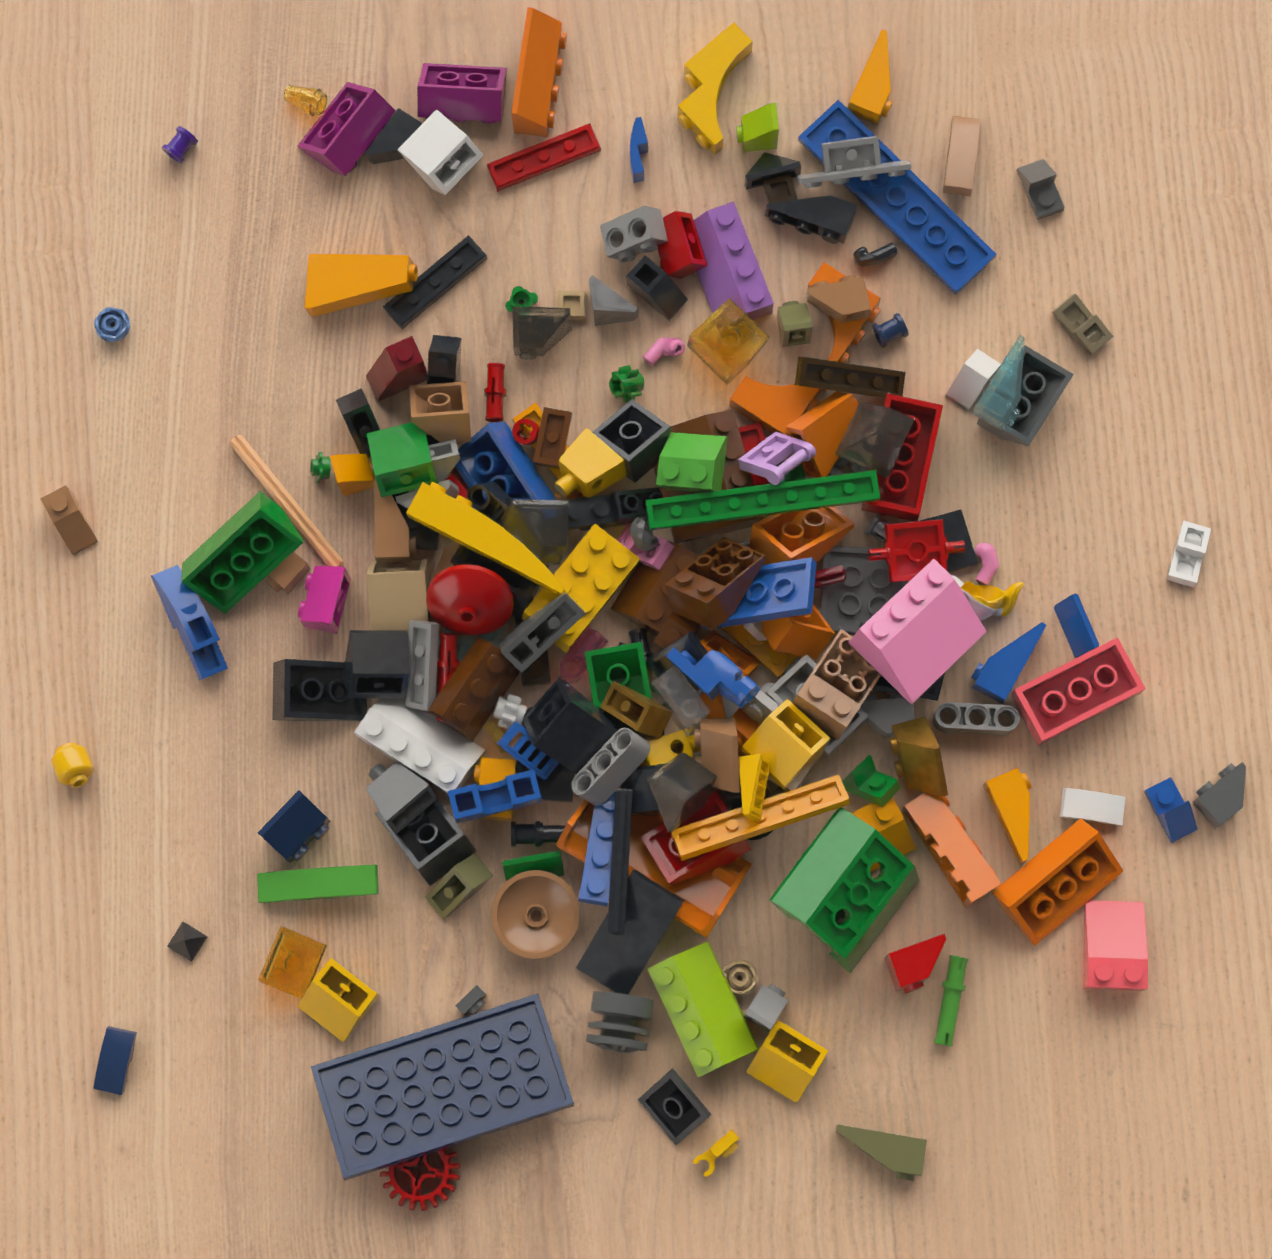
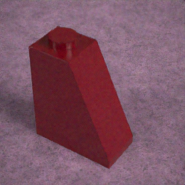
(397, 369)

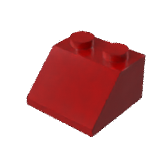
(914, 963)

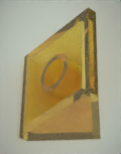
(292, 962)

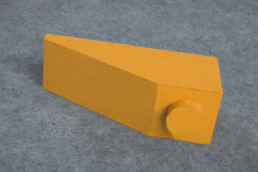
(873, 89)
(1011, 803)

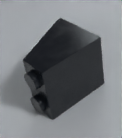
(568, 726)

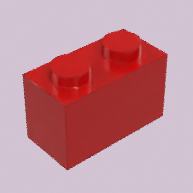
(683, 250)

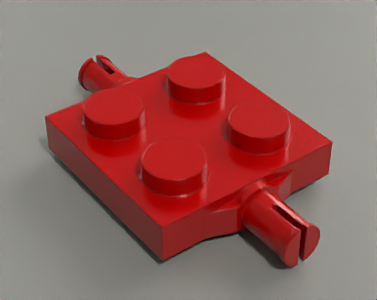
(912, 547)

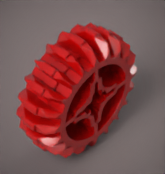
(414, 1196)

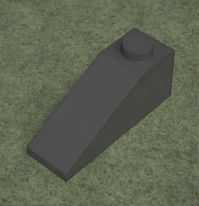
(540, 631)

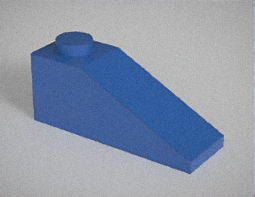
(1004, 667)

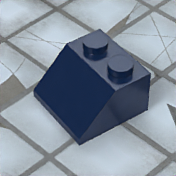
(295, 827)

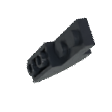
(610, 510)

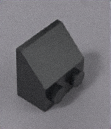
(635, 437)

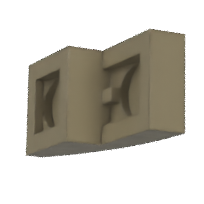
(1081, 324)

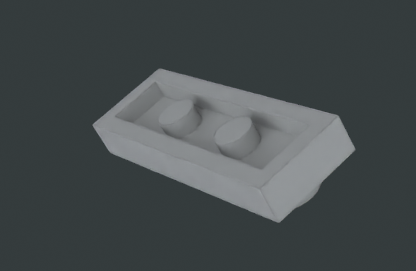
(423, 664)

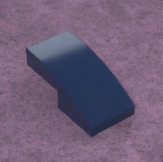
(114, 1060)

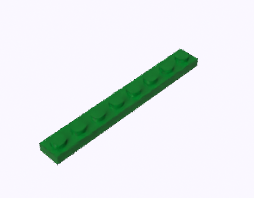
(762, 500)

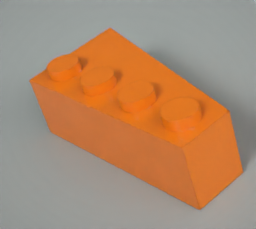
(951, 847)

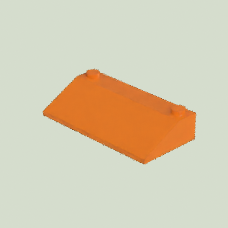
(703, 894)

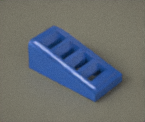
(509, 735)

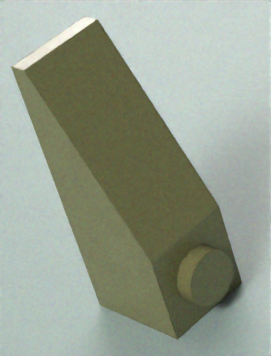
(892, 1151)

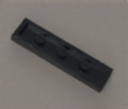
(435, 282)

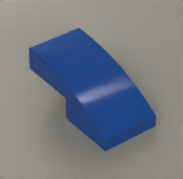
(638, 146)

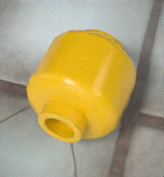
(72, 765)

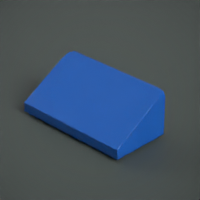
(1076, 625)

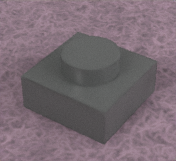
(472, 1001)

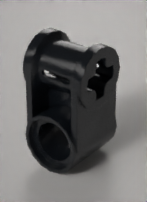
(497, 501)

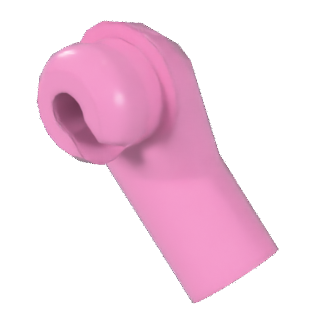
(664, 347)
(990, 563)

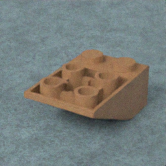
(836, 687)

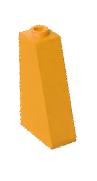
(355, 279)

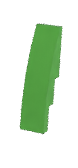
(318, 883)

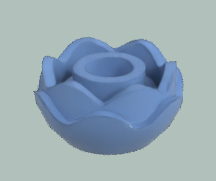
(106, 318)

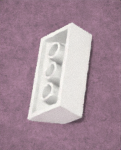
(420, 743)

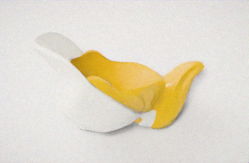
(990, 599)

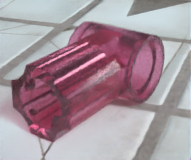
(589, 640)

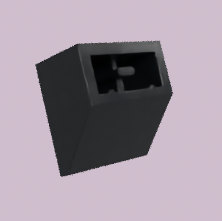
(377, 664)

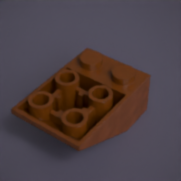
(714, 583)

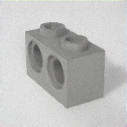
(633, 233)

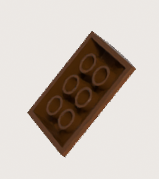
(715, 424)

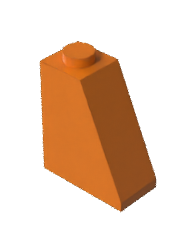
(824, 429)

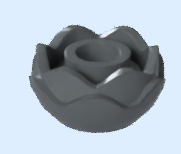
(642, 536)

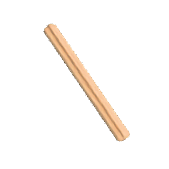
(286, 501)

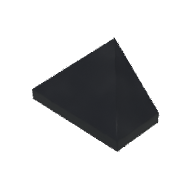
(771, 166)

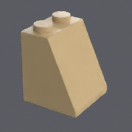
(397, 594)

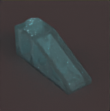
(1003, 393)

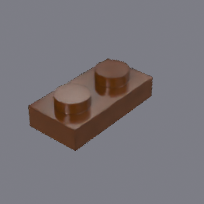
(552, 437)

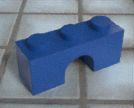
(494, 798)

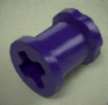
(179, 144)

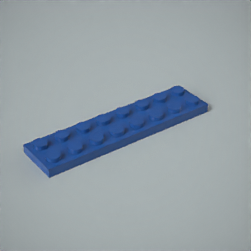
(906, 206)

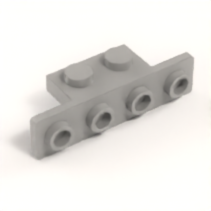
(852, 159)

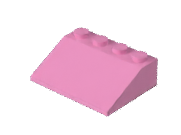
(919, 632)

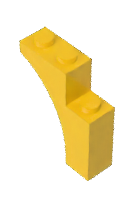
(708, 74)

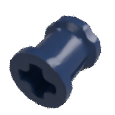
(890, 330)

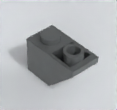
(1223, 798)

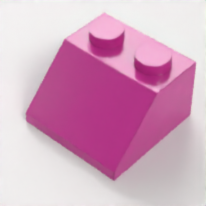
(325, 598)

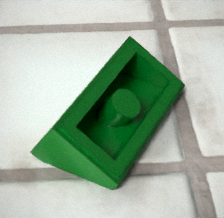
(547, 862)

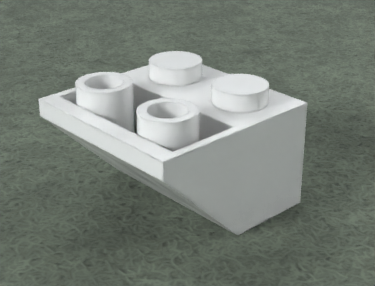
(440, 152)

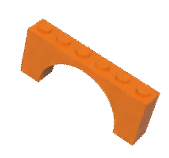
(783, 404)

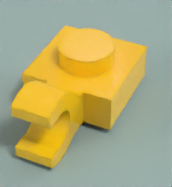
(723, 1147)

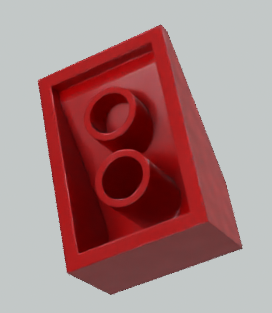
(667, 857)

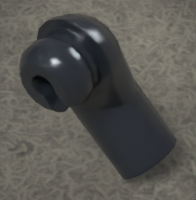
(877, 256)

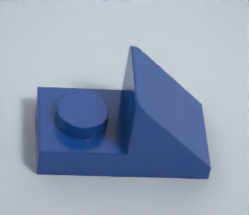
(1171, 809)

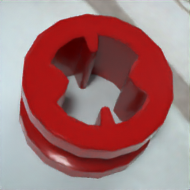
(518, 428)

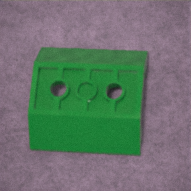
(837, 877)

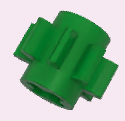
(626, 383)

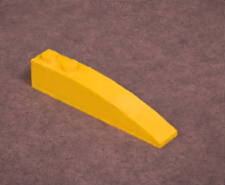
(478, 533)

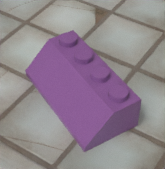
(731, 263)

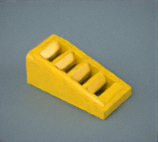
(753, 783)

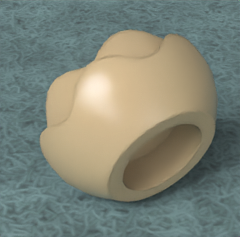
(747, 971)

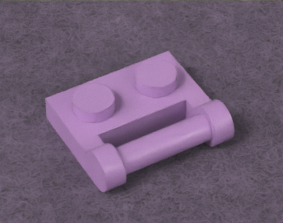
(772, 451)

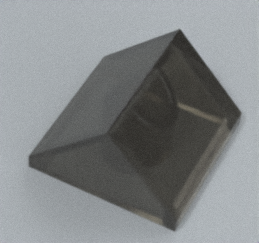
(681, 789)

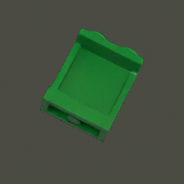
(401, 459)

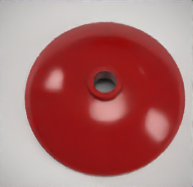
(469, 600)

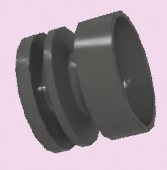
(619, 1021)

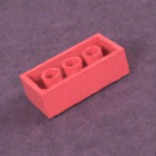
(1077, 691)

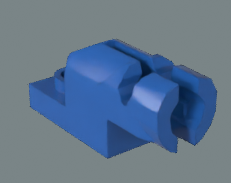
(716, 674)

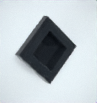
(187, 941)

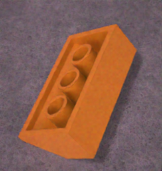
(537, 74)
(1058, 881)

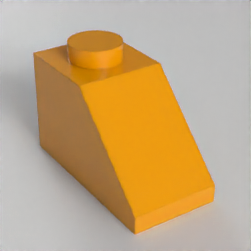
(353, 472)

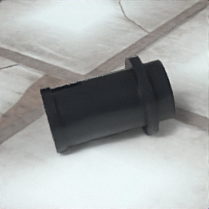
(642, 638)

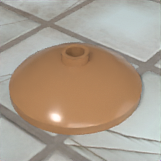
(531, 893)

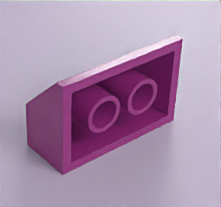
(462, 92)
(347, 128)

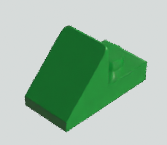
(871, 784)

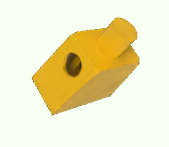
(589, 466)
(661, 748)

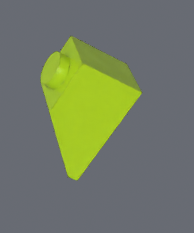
(759, 129)

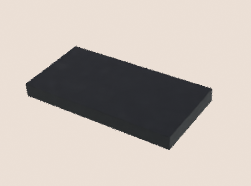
(620, 959)

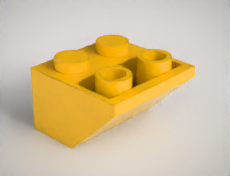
(788, 741)
(337, 1000)
(787, 1061)

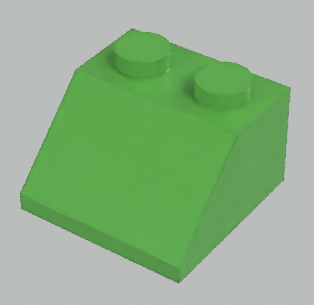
(692, 463)

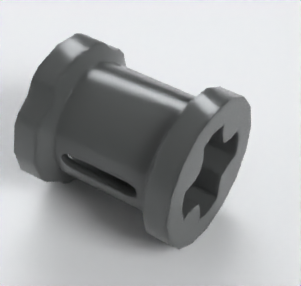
(876, 527)

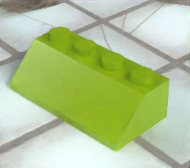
(703, 1009)

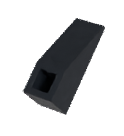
(817, 215)

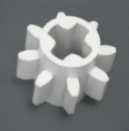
(509, 710)

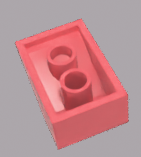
(1115, 946)

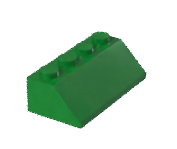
(241, 553)

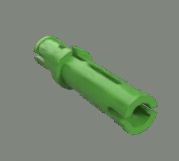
(951, 999)

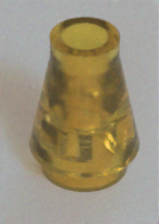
(308, 99)

